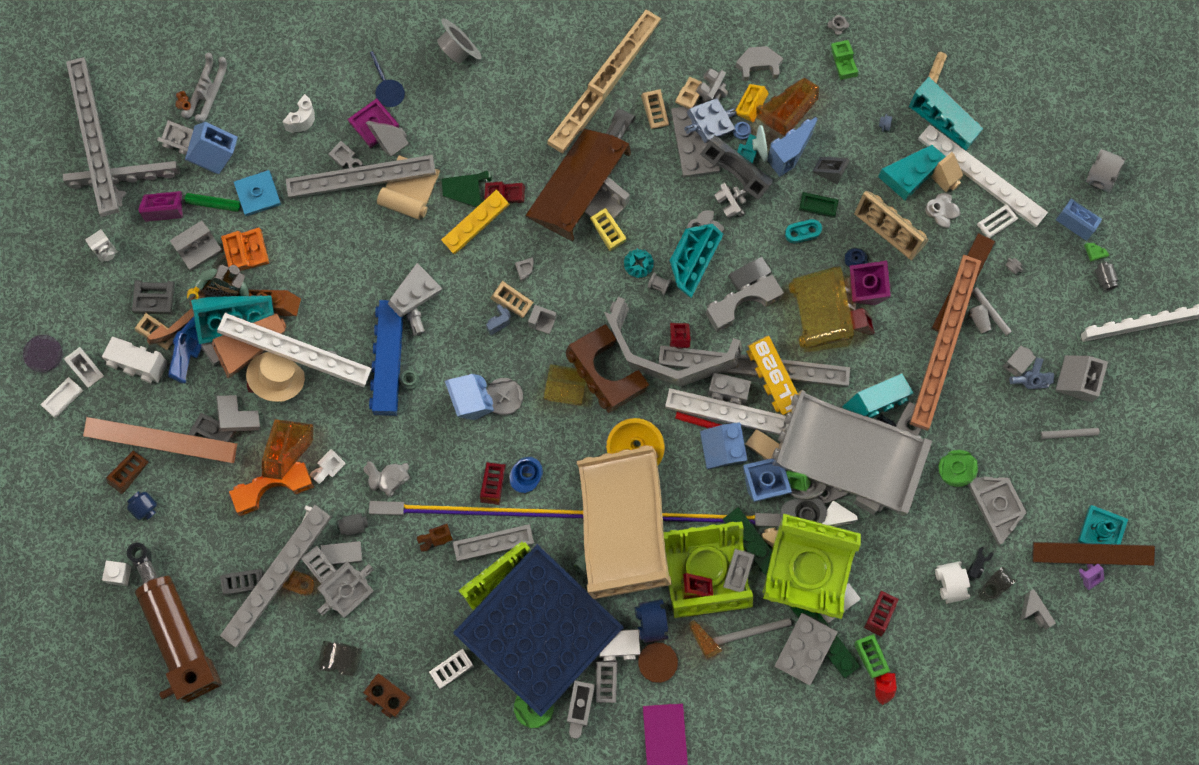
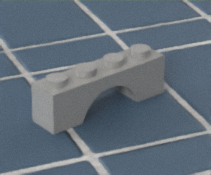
(764, 292)

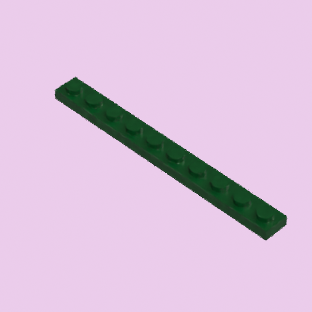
(754, 544)

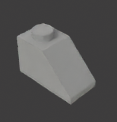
(388, 136)

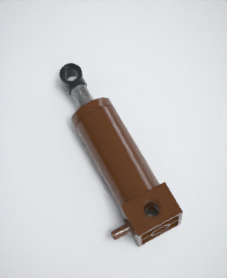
(173, 632)

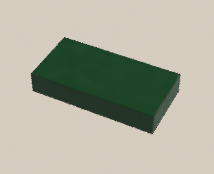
(818, 205)

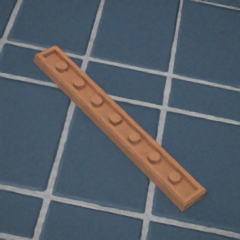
(160, 440)

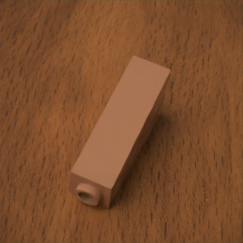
(237, 354)

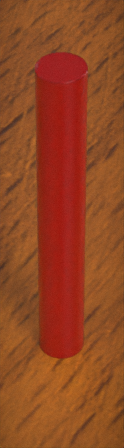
(695, 420)

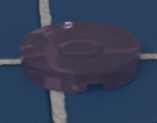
(42, 353)

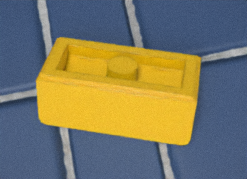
(753, 97)

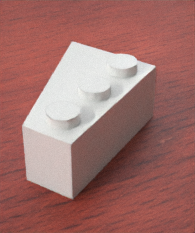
(135, 360)

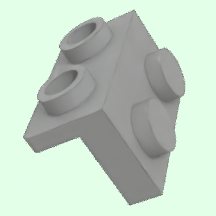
(176, 136)

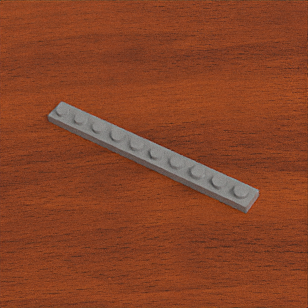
(92, 137)
(797, 370)

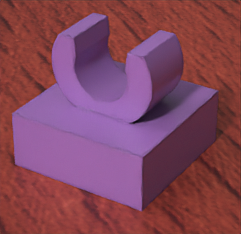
(1092, 576)

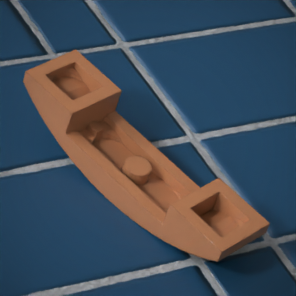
(162, 334)

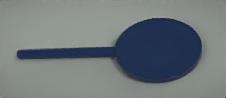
(389, 92)

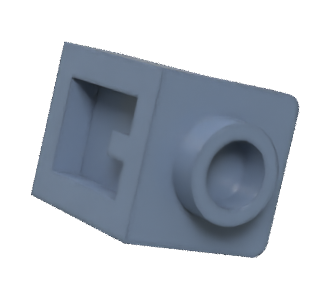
(497, 323)

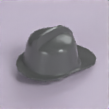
(809, 509)

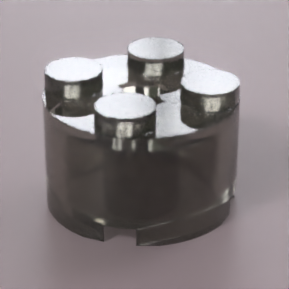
(339, 657)

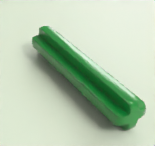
(212, 202)

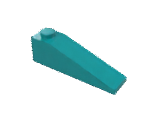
(210, 311)

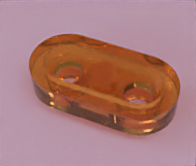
(295, 582)

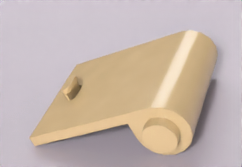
(408, 195)

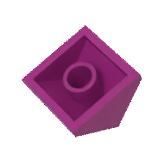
(161, 206)
(870, 283)

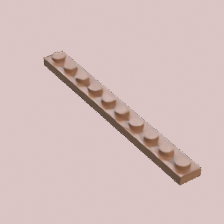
(945, 343)

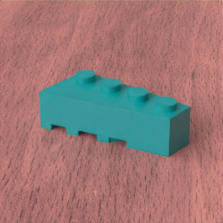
(945, 114)

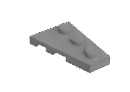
(414, 291)

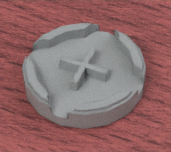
(506, 396)

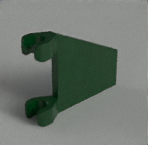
(465, 188)

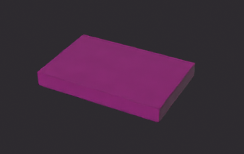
(665, 734)

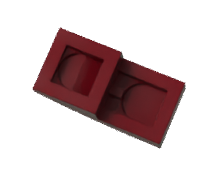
(511, 192)

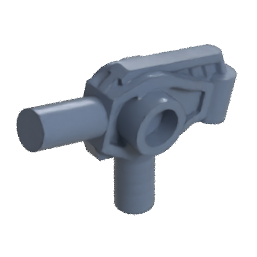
(1033, 378)

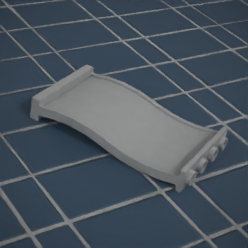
(851, 452)

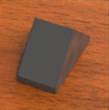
(831, 168)

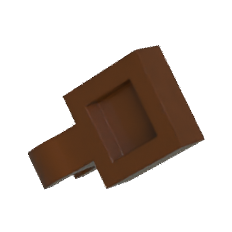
(436, 536)

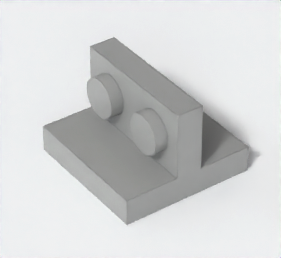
(196, 245)

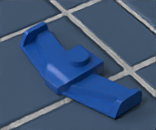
(185, 345)

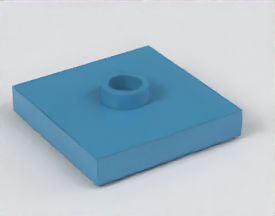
(257, 193)

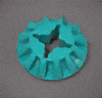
(637, 270)

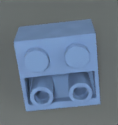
(210, 147)

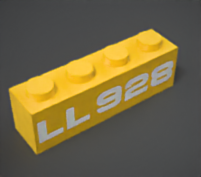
(773, 372)

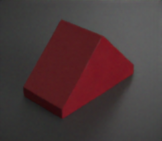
(696, 586)

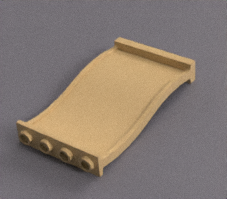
(623, 523)

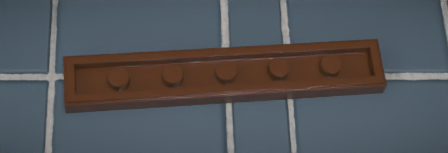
(979, 250)
(1093, 553)

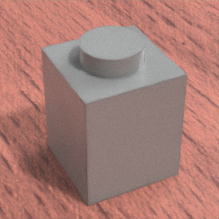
(1019, 361)

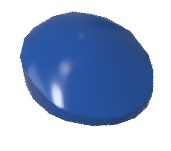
(526, 465)

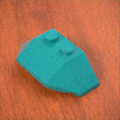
(694, 255)

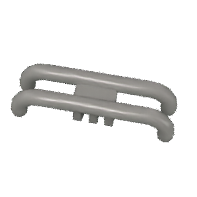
(205, 89)

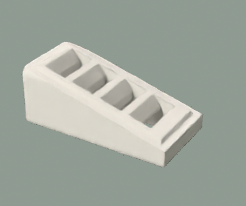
(464, 657)

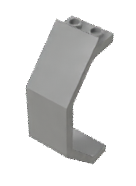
(679, 378)

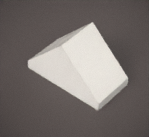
(83, 367)
(838, 515)

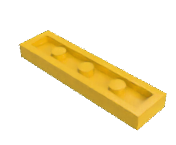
(475, 222)

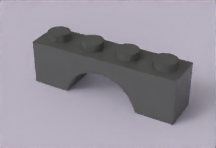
(750, 176)

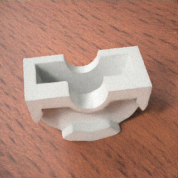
(302, 119)
(954, 582)

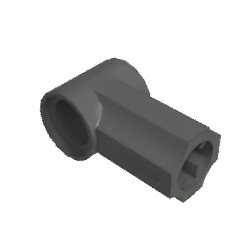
(620, 123)

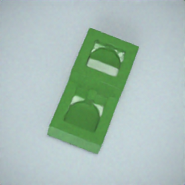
(844, 59)

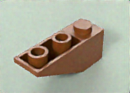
(283, 301)

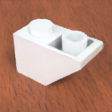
(101, 246)
(623, 645)

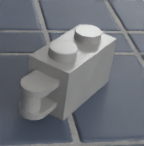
(579, 708)

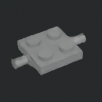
(345, 589)

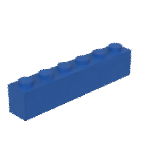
(387, 362)

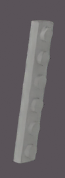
(129, 174)

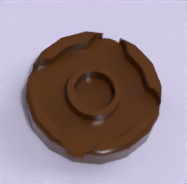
(657, 662)

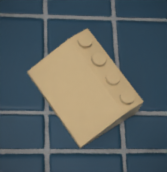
(890, 225)

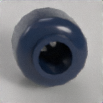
(141, 506)

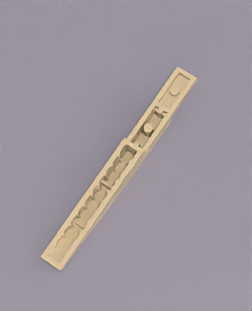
(604, 82)

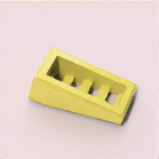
(613, 226)

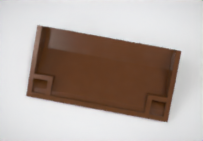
(577, 181)

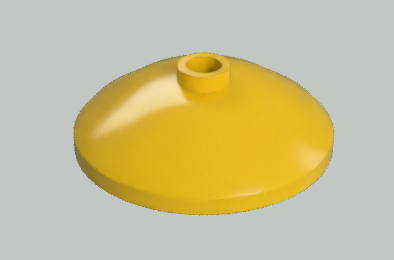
(635, 429)

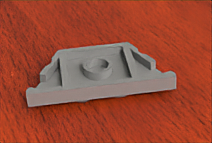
(998, 505)

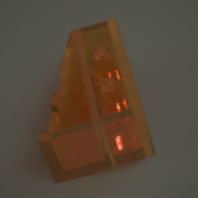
(788, 108)
(284, 447)

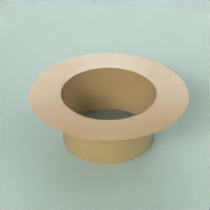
(274, 377)

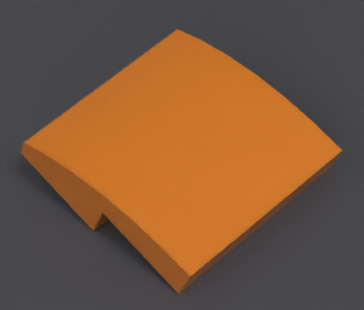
(245, 249)

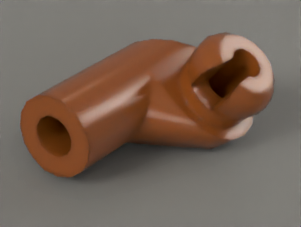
(182, 102)

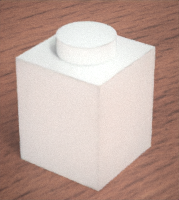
(116, 573)

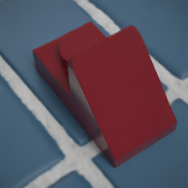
(680, 335)

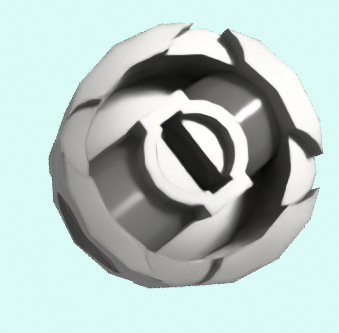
(1105, 170)

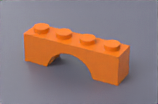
(247, 497)

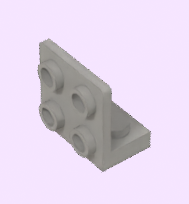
(610, 197)

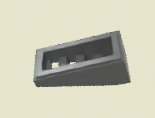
(232, 576)

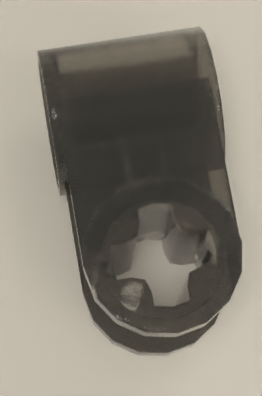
(998, 583)

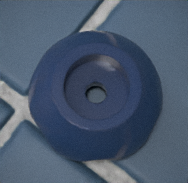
(855, 252)

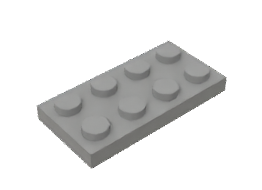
(690, 146)

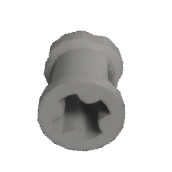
(659, 283)

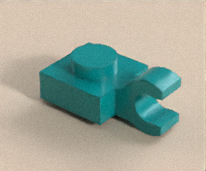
(747, 150)

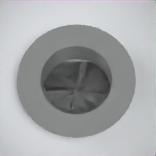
(456, 43)

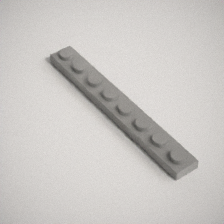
(360, 176)
(275, 576)

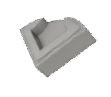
(524, 268)

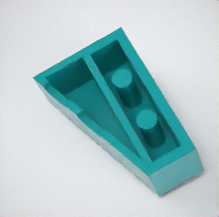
(912, 171)

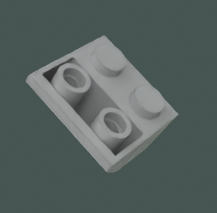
(1081, 377)

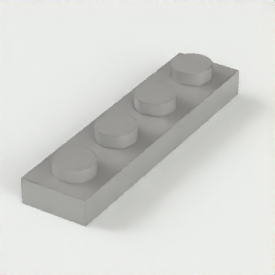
(492, 543)

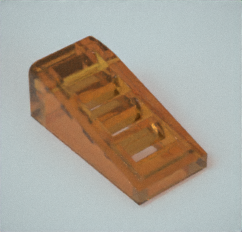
(706, 643)

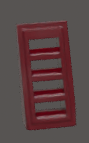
(862, 321)
(494, 495)
(875, 624)

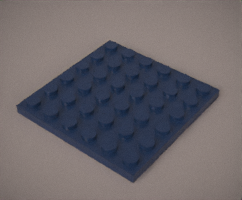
(538, 630)

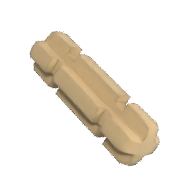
(937, 66)

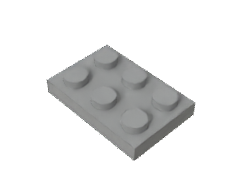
(806, 649)

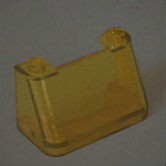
(823, 310)

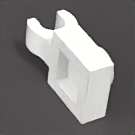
(330, 464)

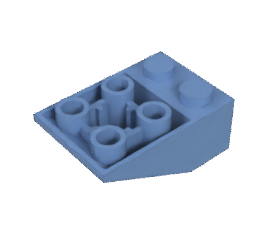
(786, 151)

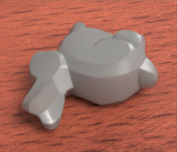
(389, 479)

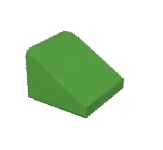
(798, 481)

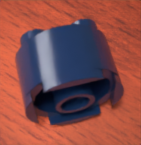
(652, 621)

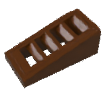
(126, 482)

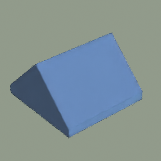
(1079, 219)
(765, 480)

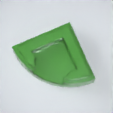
(1095, 252)

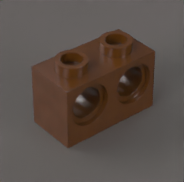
(389, 693)

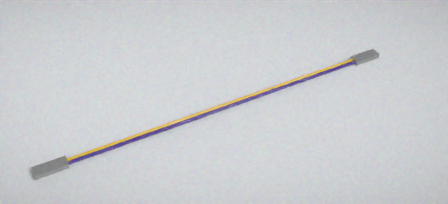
(397, 508)

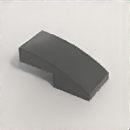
(749, 273)

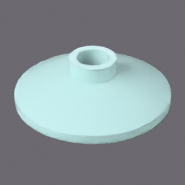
(760, 143)

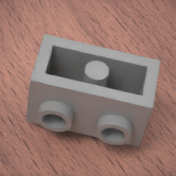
(729, 388)

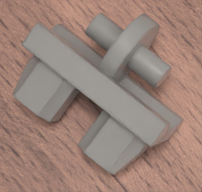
(714, 88)
(726, 194)

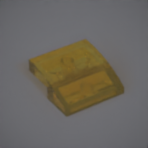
(564, 385)

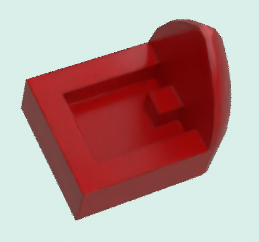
(885, 687)

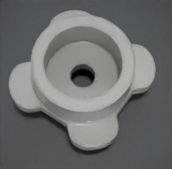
(838, 19)
(1014, 265)

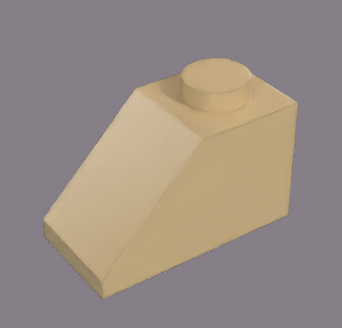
(948, 173)

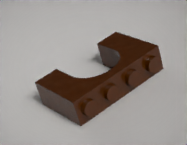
(609, 393)

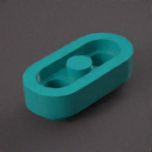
(802, 231)

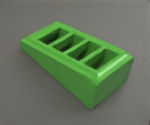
(859, 644)

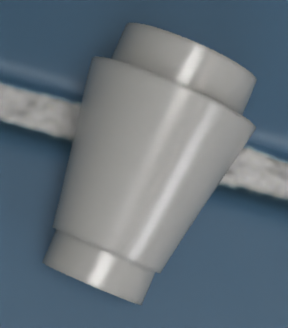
(981, 318)

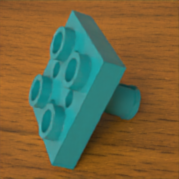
(1104, 529)

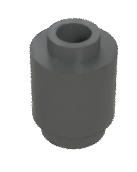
(1106, 276)
(353, 524)

